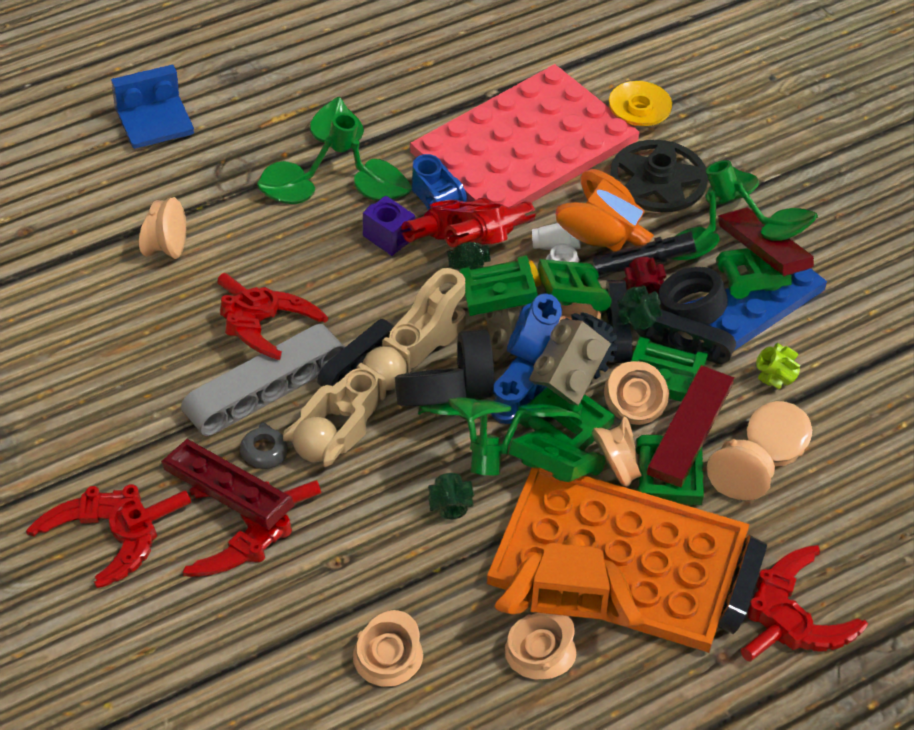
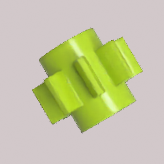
(778, 366)

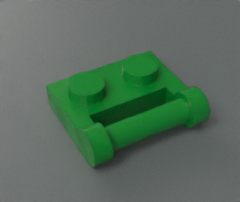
(760, 273)
(567, 282)
(499, 286)
(673, 364)
(591, 412)
(563, 460)
(692, 489)

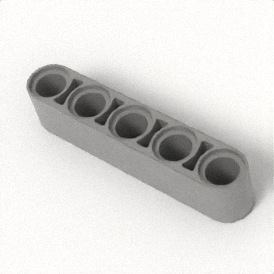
(260, 381)

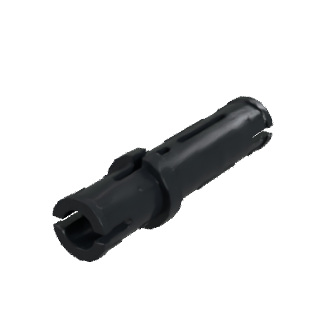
(659, 249)

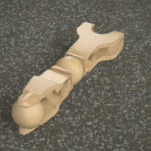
(358, 393)

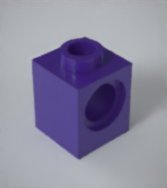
(383, 224)

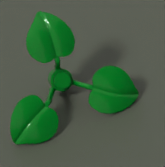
(341, 131)
(730, 184)
(484, 447)

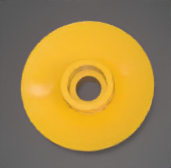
(640, 103)

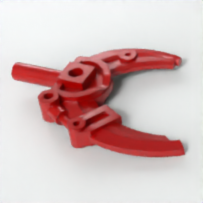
(251, 306)
(127, 520)
(250, 544)
(785, 618)

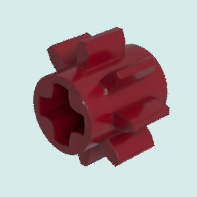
(646, 273)

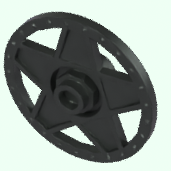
(661, 174)

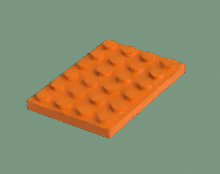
(670, 553)

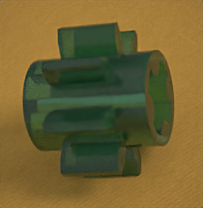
(469, 255)
(639, 308)
(450, 496)

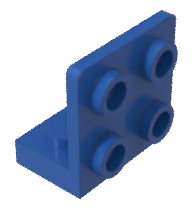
(151, 106)

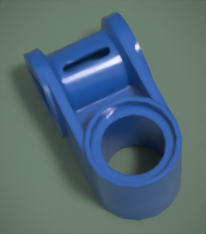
(434, 181)
(534, 327)
(515, 389)

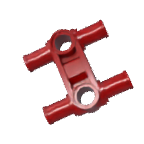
(468, 221)

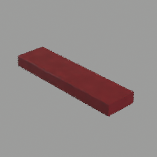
(782, 255)
(690, 426)
(228, 483)

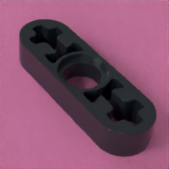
(616, 290)
(698, 331)
(354, 353)
(742, 584)

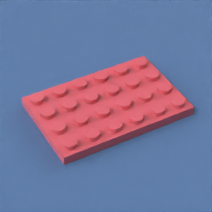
(527, 139)

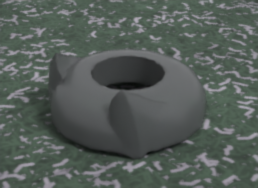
(263, 459)

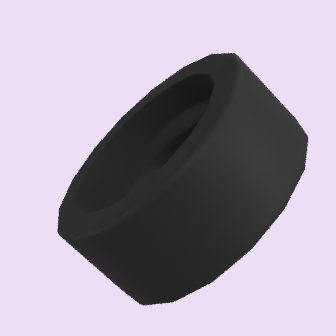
(693, 281)
(476, 360)
(429, 387)

